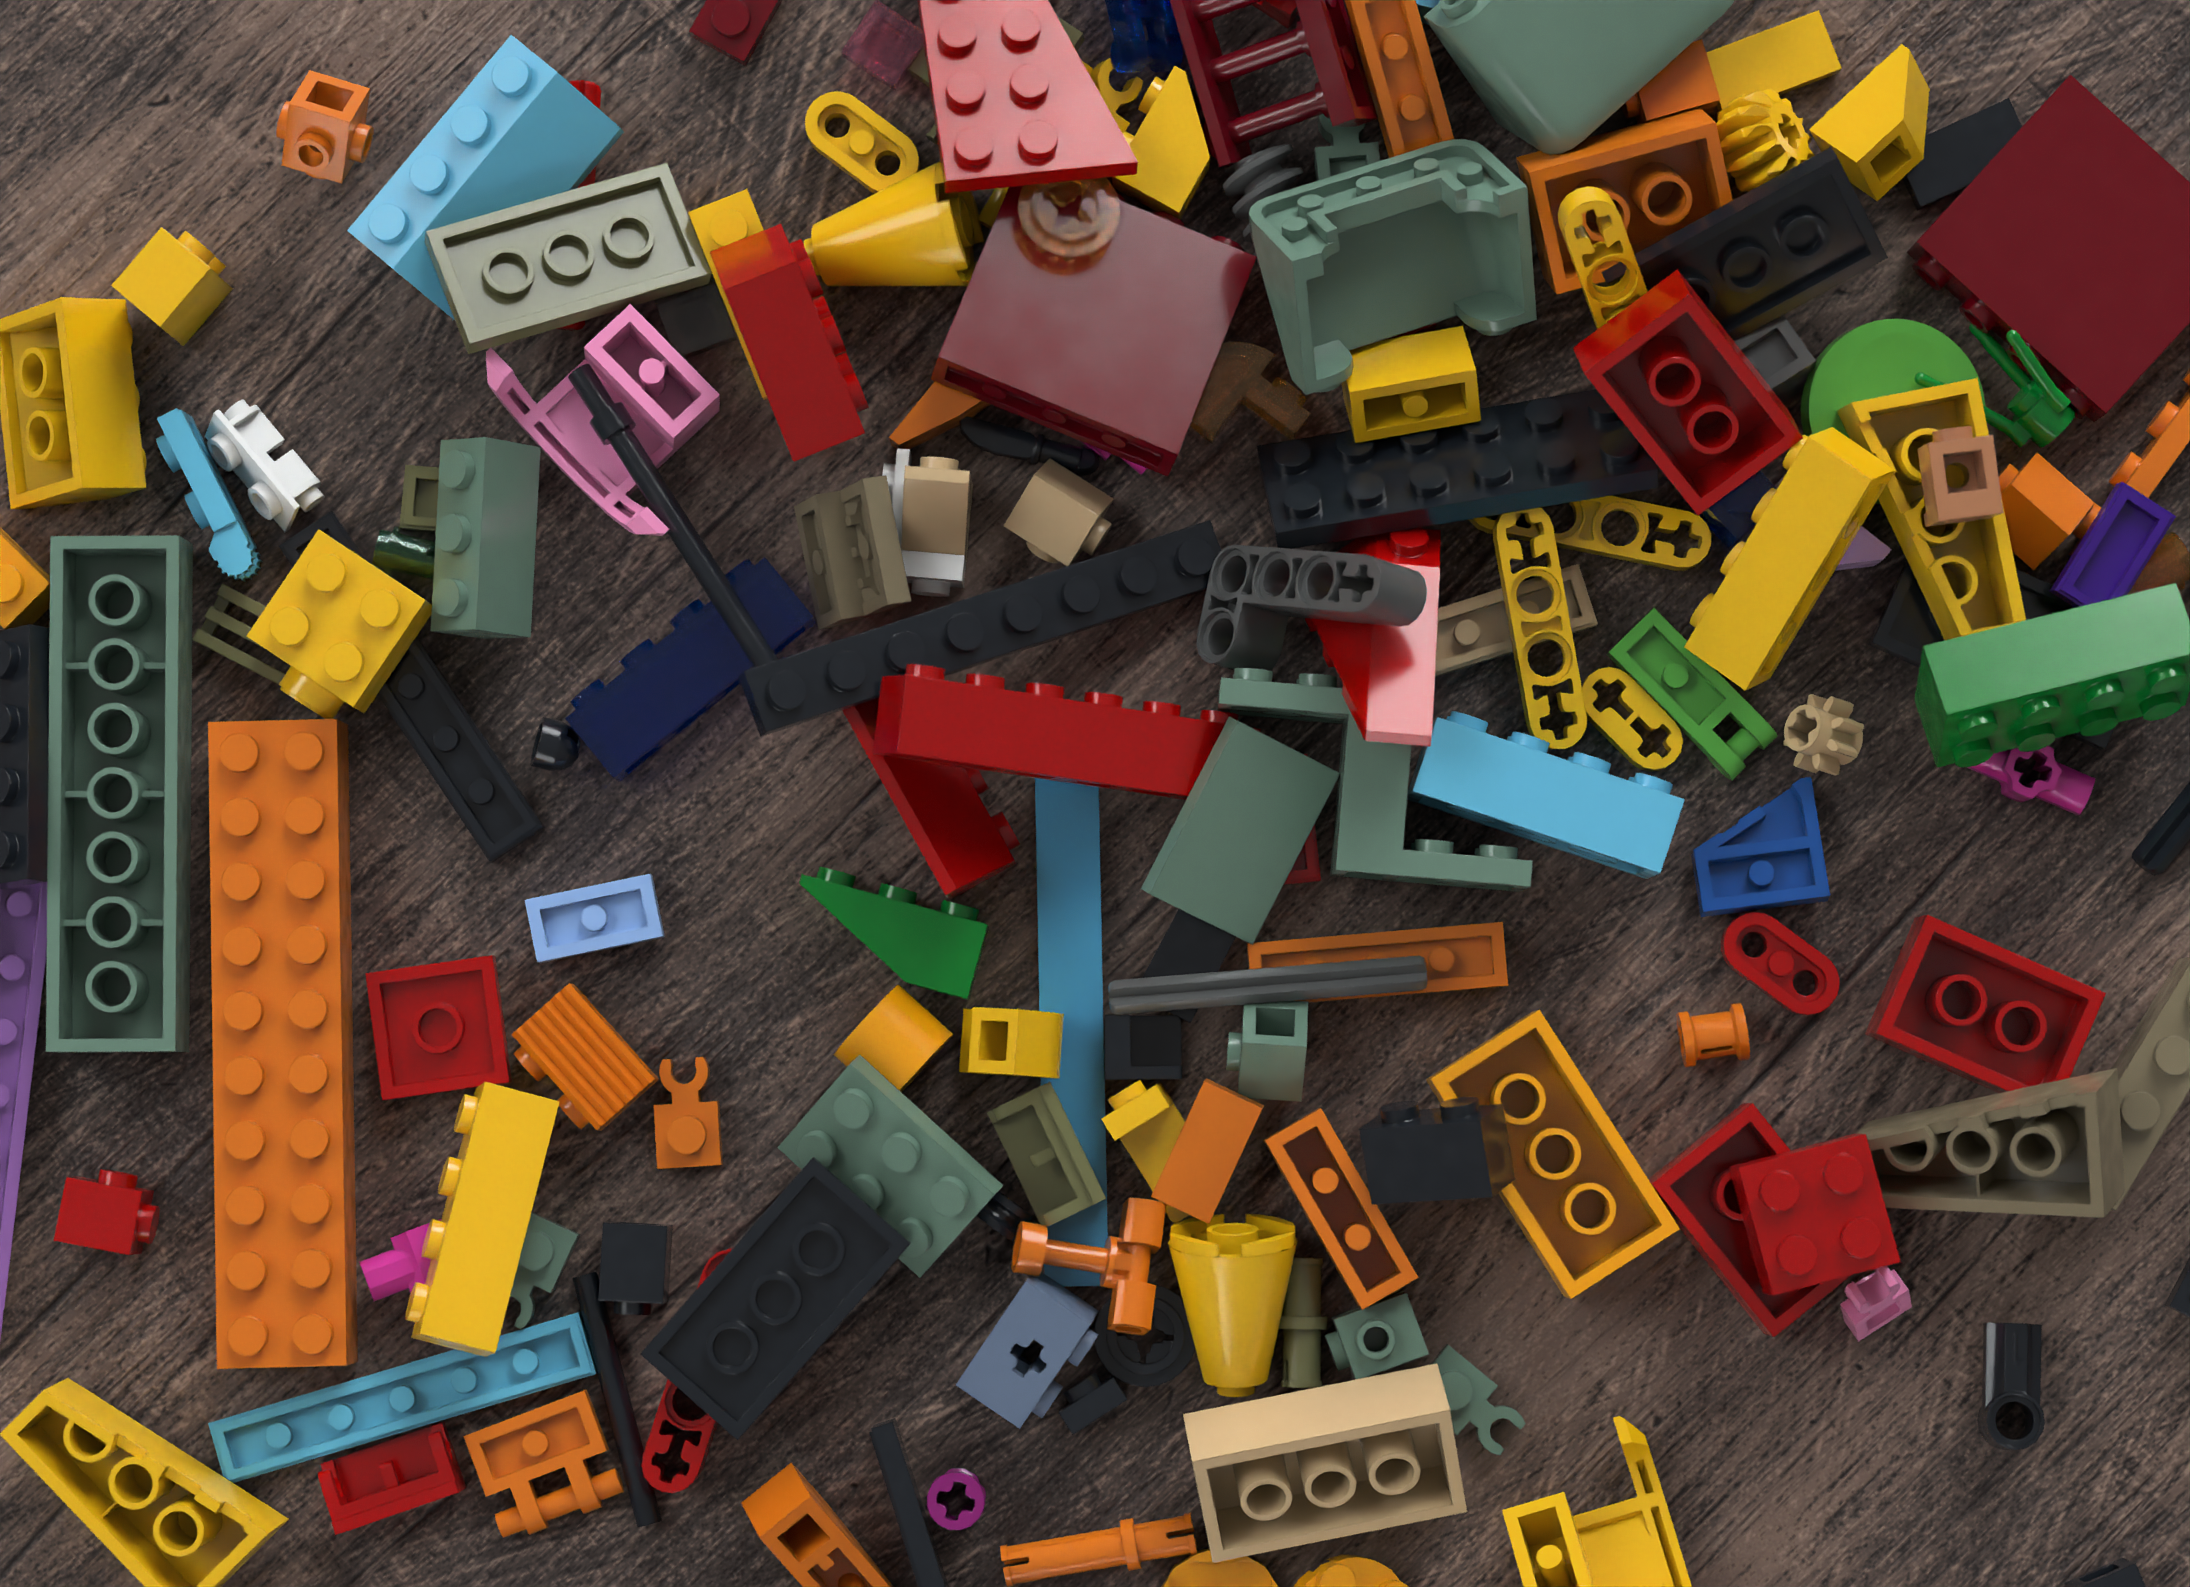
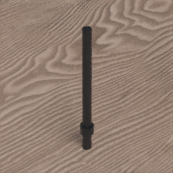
(615, 427)

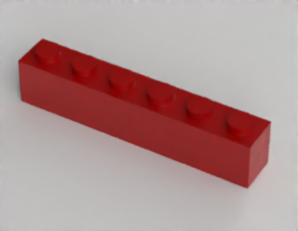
(1042, 733)

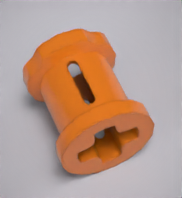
(1713, 1035)

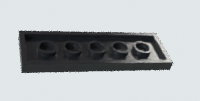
(1505, 463)

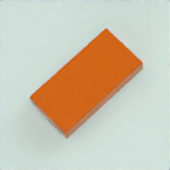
(1207, 1150)

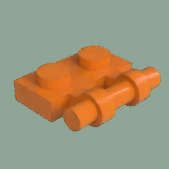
(537, 1444)

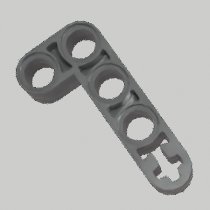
(1260, 587)

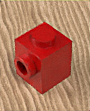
(107, 1213)

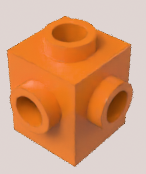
(325, 127)

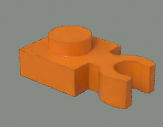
(687, 1129)

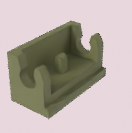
(1046, 1155)

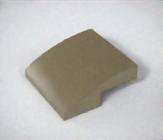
(852, 553)

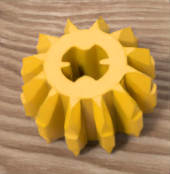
(1761, 138)

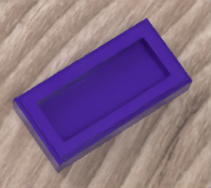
(2113, 548)

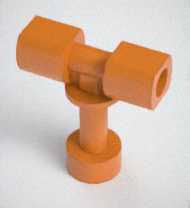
(1121, 1262)

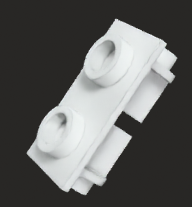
(242, 444)

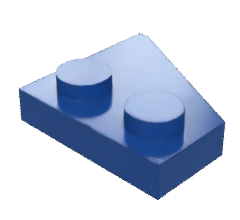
(1765, 858)

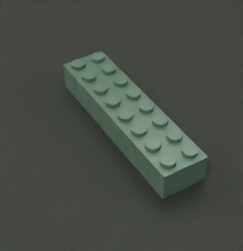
(119, 794)

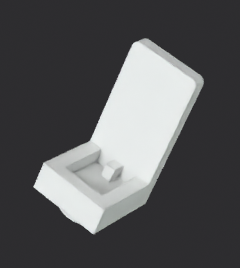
(928, 572)

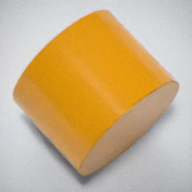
(896, 1038)

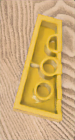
(1960, 566)
(138, 1492)

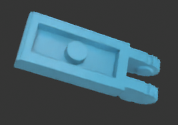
(210, 499)

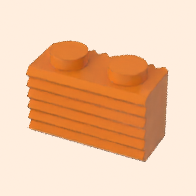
(583, 1058)

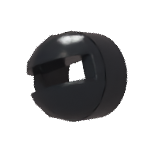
(555, 745)

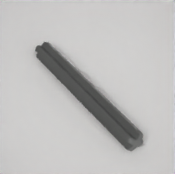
(1267, 985)

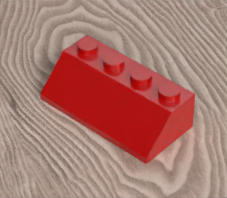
(941, 812)

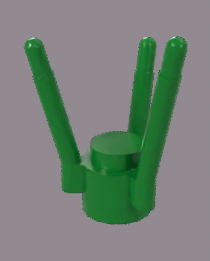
(2039, 406)

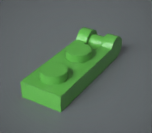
(1691, 693)

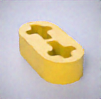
(1642, 708)

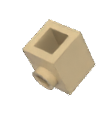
(1060, 515)

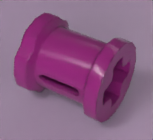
(939, 1507)

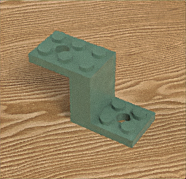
(1370, 793)

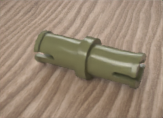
(1303, 1325)

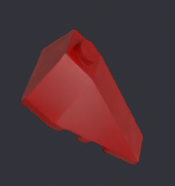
(1385, 667)

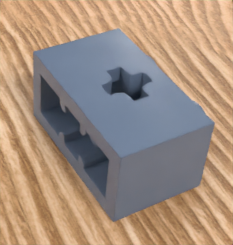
(1010, 1382)

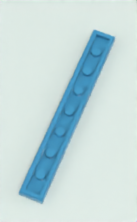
(1074, 986)

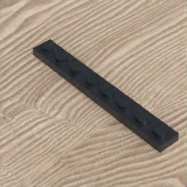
(982, 627)

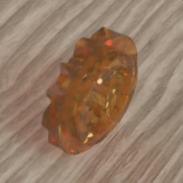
(1097, 210)

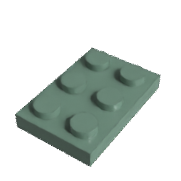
(893, 1161)

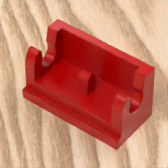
(390, 1477)

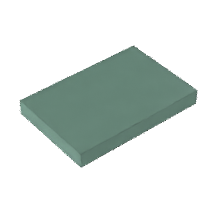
(1240, 830)

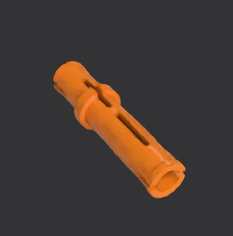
(1099, 1549)

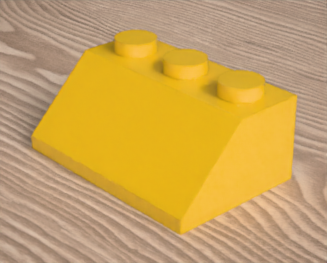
(70, 403)

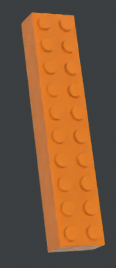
(282, 1044)

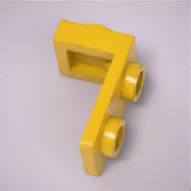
(1148, 1129)

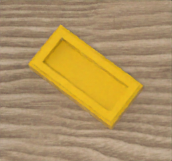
(1774, 59)

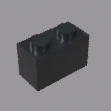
(1436, 1152)

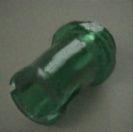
(404, 554)

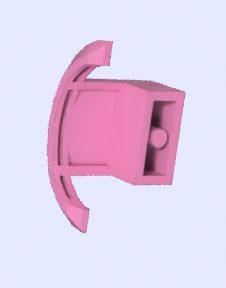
(656, 388)

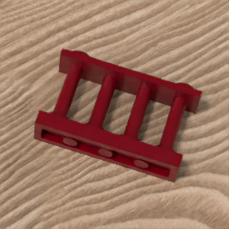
(1320, 33)

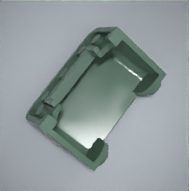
(1565, 64)
(1394, 253)

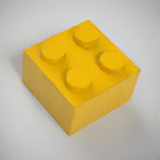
(341, 621)

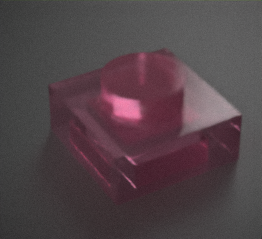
(884, 45)

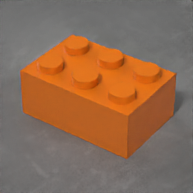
(1654, 172)

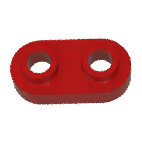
(1779, 962)

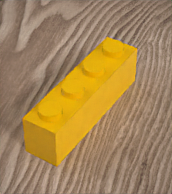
(1787, 556)
(483, 1219)

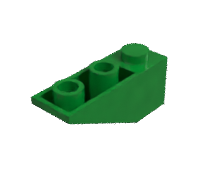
(916, 942)

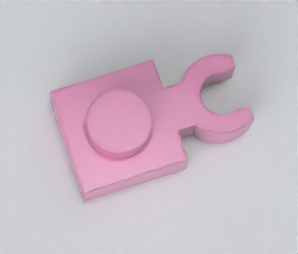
(1874, 1301)

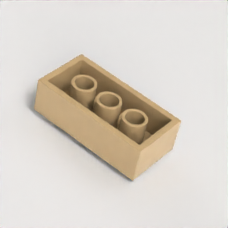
(1325, 1462)

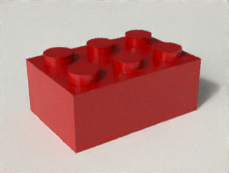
(792, 340)
(1687, 392)
(1982, 1010)
(1706, 1209)

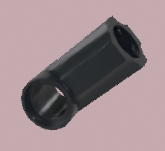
(2011, 1376)

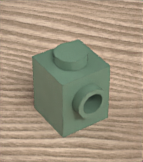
(1270, 1050)
(1376, 1337)

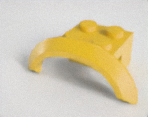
(1605, 1547)

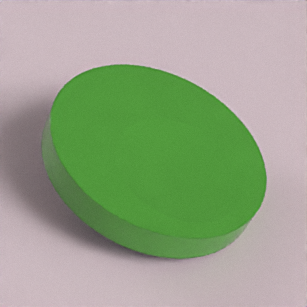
(1875, 363)

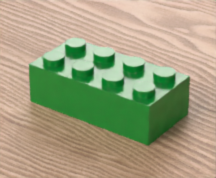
(2055, 676)

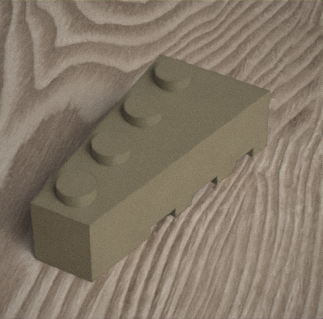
(2007, 1152)

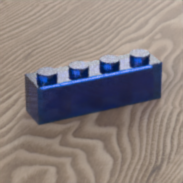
(684, 673)

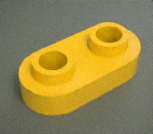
(864, 143)

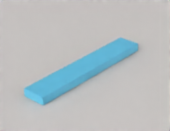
(401, 1399)

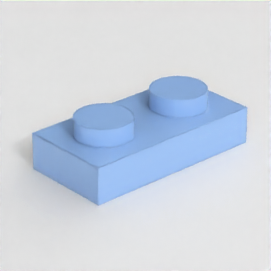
(594, 918)

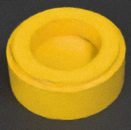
(310, 694)

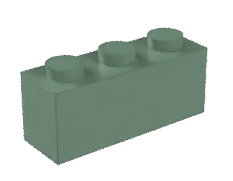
(485, 538)

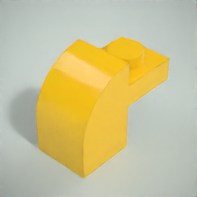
(1011, 1042)

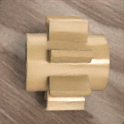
(1823, 734)

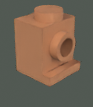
(1980, 493)

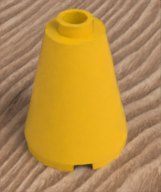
(900, 237)
(1233, 1294)

